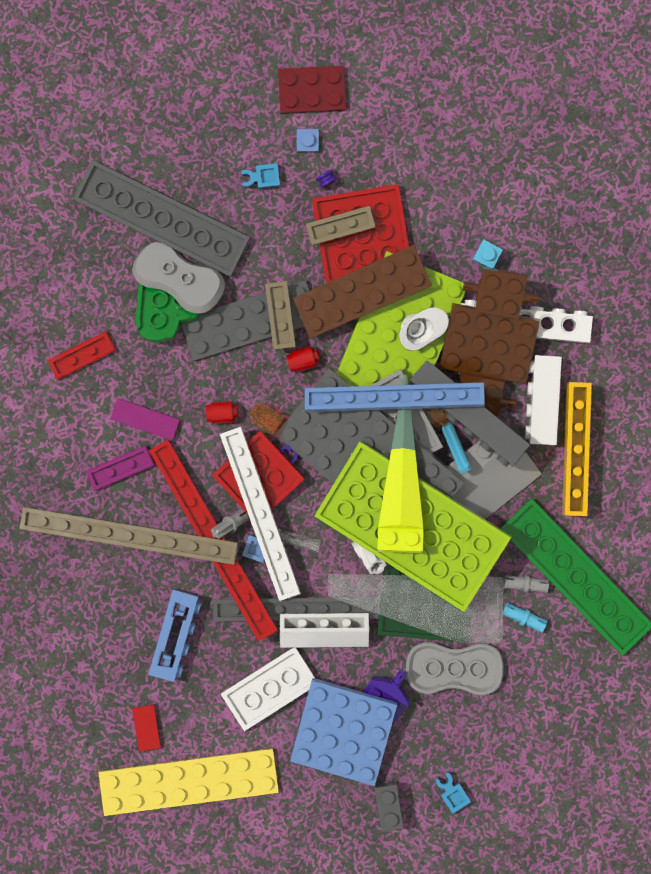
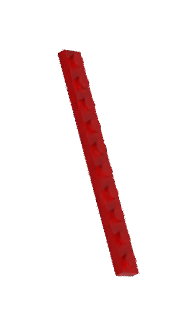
(203, 522)

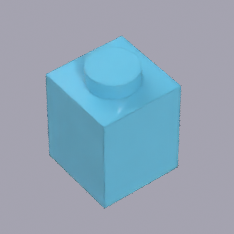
(487, 254)

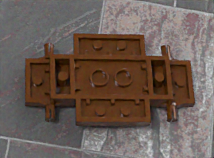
(492, 337)

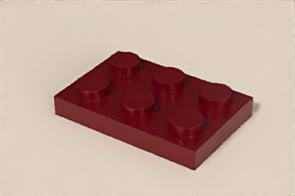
(312, 89)

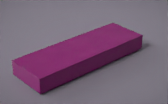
(145, 419)
(120, 468)

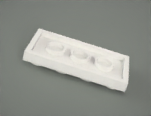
(269, 688)

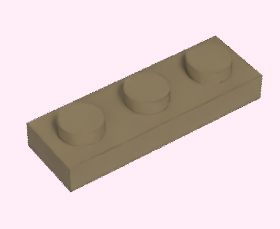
(340, 225)
(280, 315)

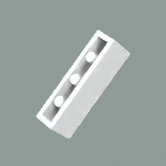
(544, 400)
(324, 630)

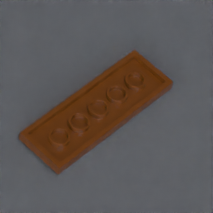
(362, 291)

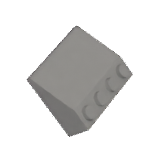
(490, 482)

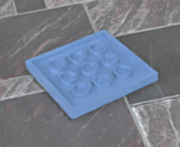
(343, 731)

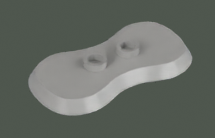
(192, 285)
(438, 668)

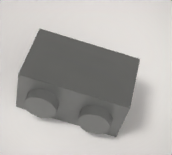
(388, 806)

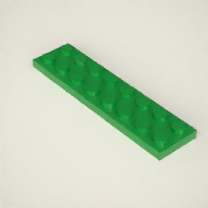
(576, 577)

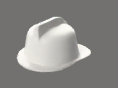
(423, 328)

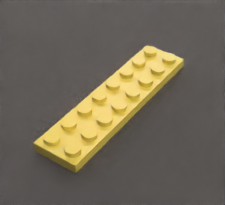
(188, 782)

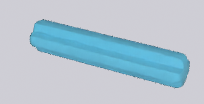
(456, 448)

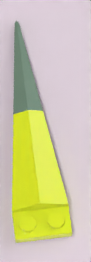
(401, 513)

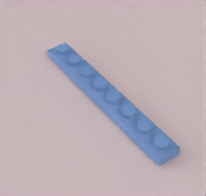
(394, 397)

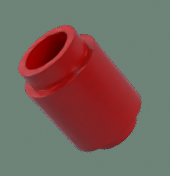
(303, 359)
(221, 412)

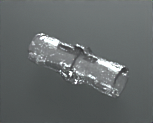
(300, 541)

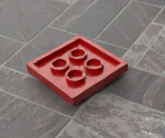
(274, 469)

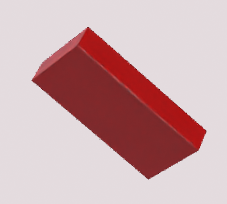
(146, 727)

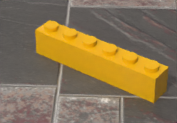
(576, 449)

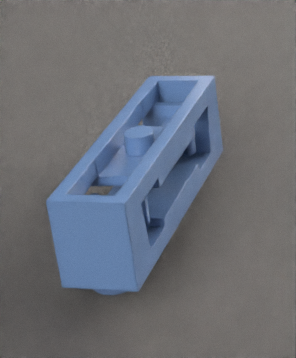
(165, 670)

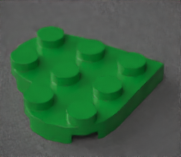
(159, 315)

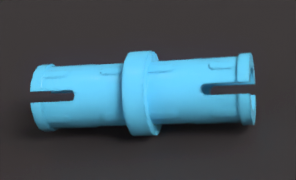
(524, 617)

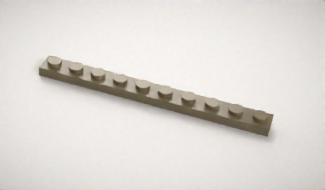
(129, 535)

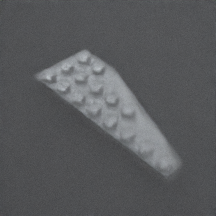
(417, 606)

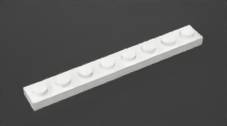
(260, 513)

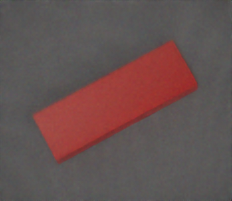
(81, 355)

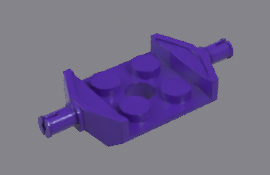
(390, 690)

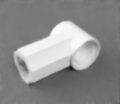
(372, 562)

